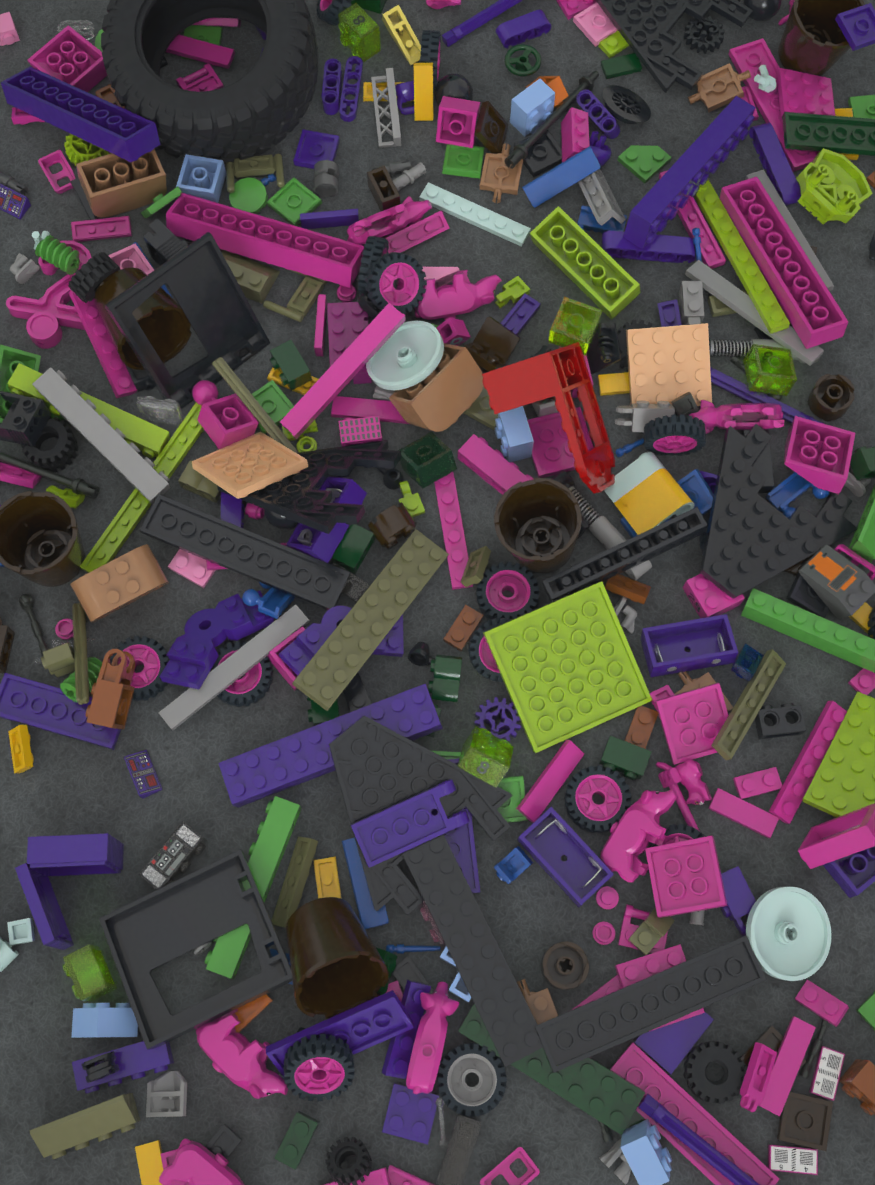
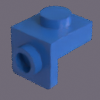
(512, 865)

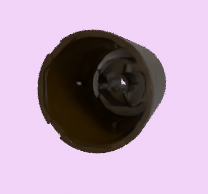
(813, 37)
(157, 316)
(536, 512)
(31, 529)
(332, 958)

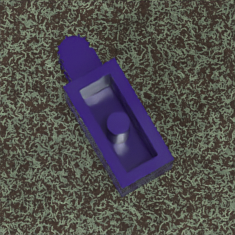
(738, 898)

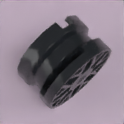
(102, 1069)

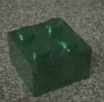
(427, 460)

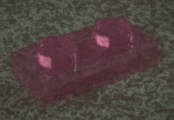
(434, 932)

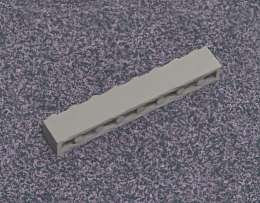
(101, 435)

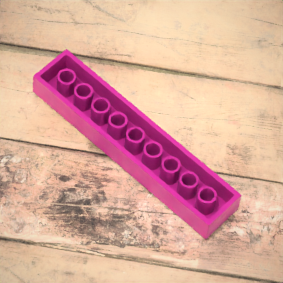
(266, 239)
(783, 263)

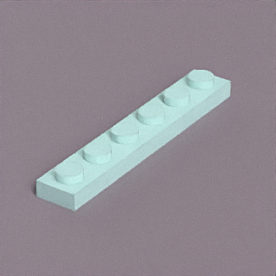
(475, 214)

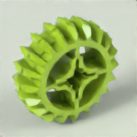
(81, 150)

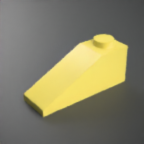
(402, 34)

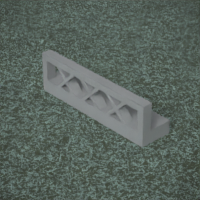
(393, 115)
(600, 198)

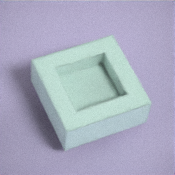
(21, 931)

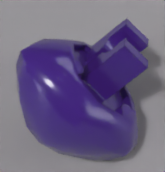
(600, 150)

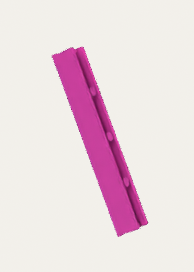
(343, 370)

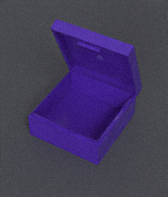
(63, 857)

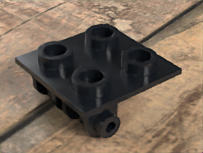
(603, 348)

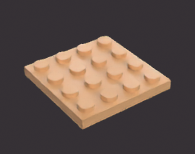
(669, 363)
(249, 465)

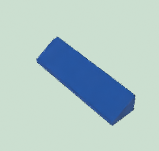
(561, 177)
(368, 915)

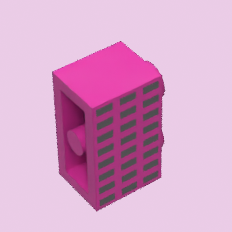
(360, 430)

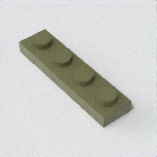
(294, 880)

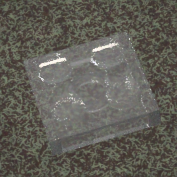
(160, 411)

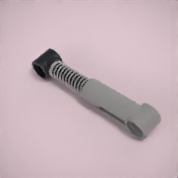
(731, 347)
(600, 526)

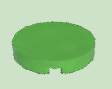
(249, 195)

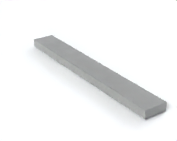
(770, 189)
(743, 305)
(233, 667)

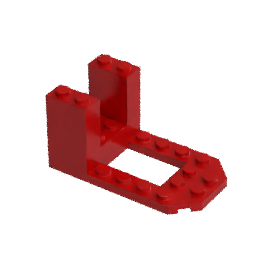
(555, 375)

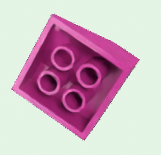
(70, 60)
(819, 453)

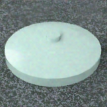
(407, 356)
(789, 933)

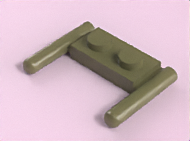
(254, 166)
(301, 300)

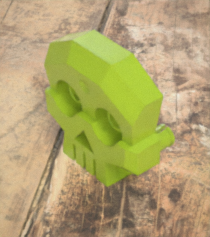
(832, 187)

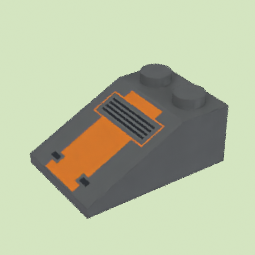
(837, 581)

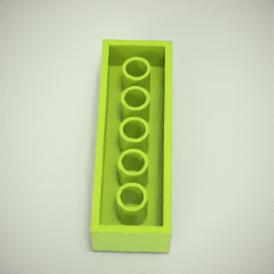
(585, 263)

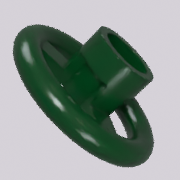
(522, 65)

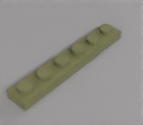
(748, 705)

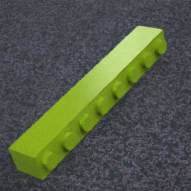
(145, 435)

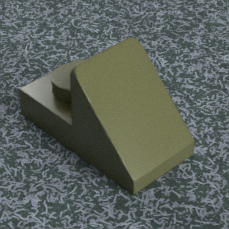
(650, 932)

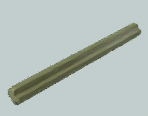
(251, 403)
(80, 654)

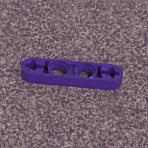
(353, 89)

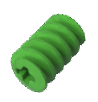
(58, 254)
(68, 685)

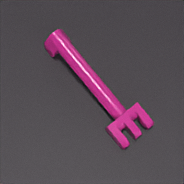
(671, 778)

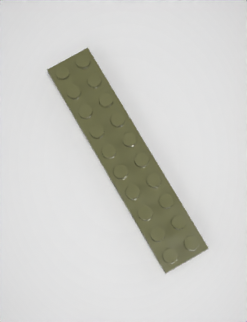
(370, 620)

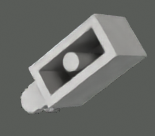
(691, 302)
(642, 413)

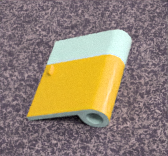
(648, 494)

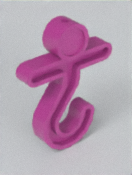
(50, 311)

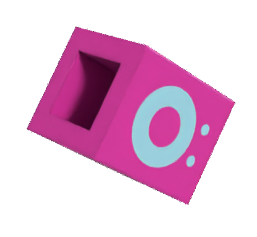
(453, 331)

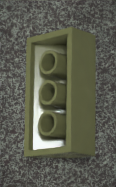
(251, 276)
(85, 1125)

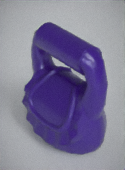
(405, 93)

